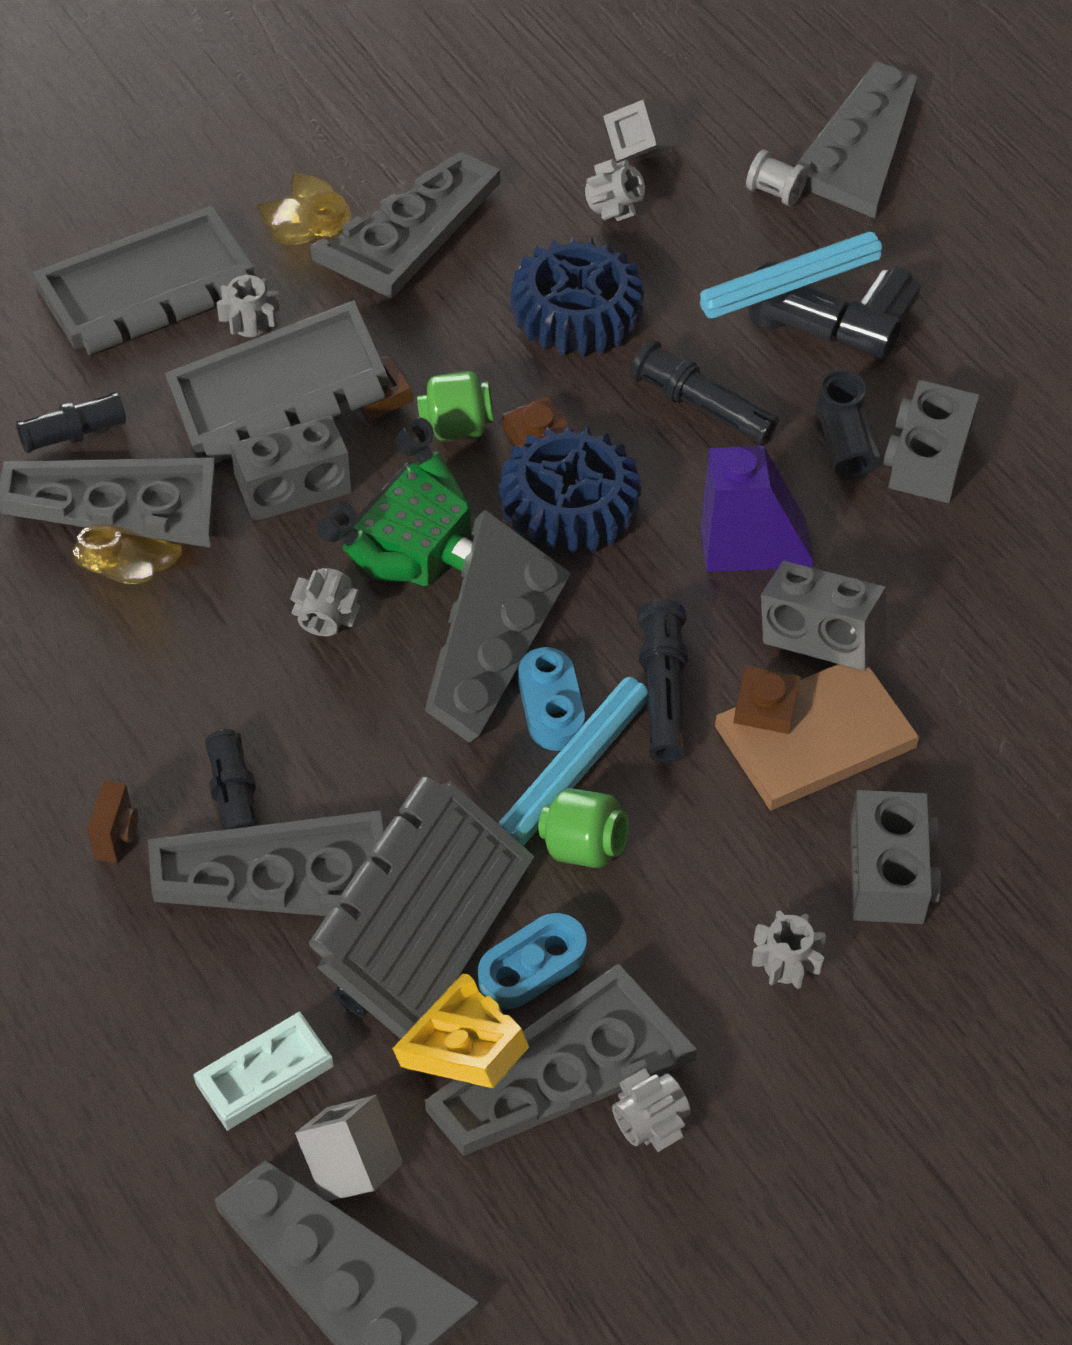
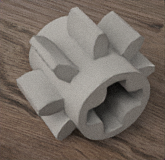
(614, 190)
(248, 306)
(325, 602)
(788, 949)
(651, 1109)

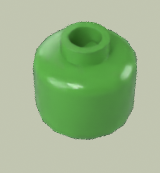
(457, 405)
(584, 828)

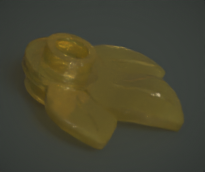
(308, 213)
(122, 555)

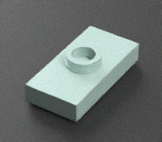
(263, 1070)

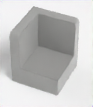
(641, 129)
(349, 1148)

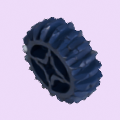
(576, 309)
(570, 490)

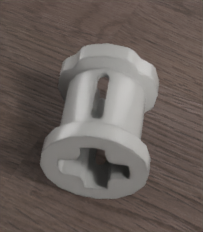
(776, 178)

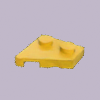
(463, 1038)

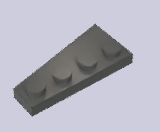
(857, 145)
(410, 226)
(135, 496)
(493, 623)
(265, 867)
(571, 1061)
(339, 1269)

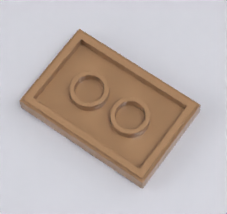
(837, 730)

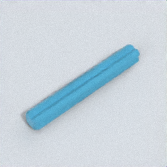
(790, 275)
(576, 757)

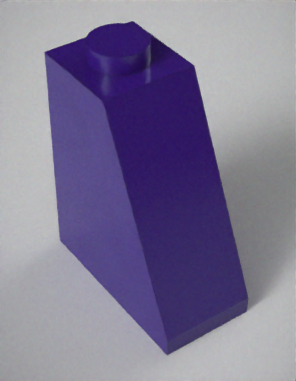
(750, 514)

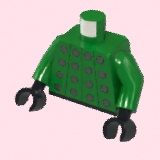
(412, 524)

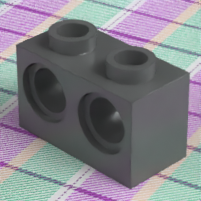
(932, 440)
(291, 468)
(824, 615)
(885, 856)

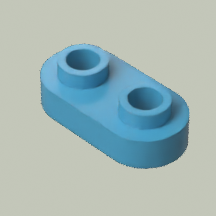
(548, 694)
(528, 962)

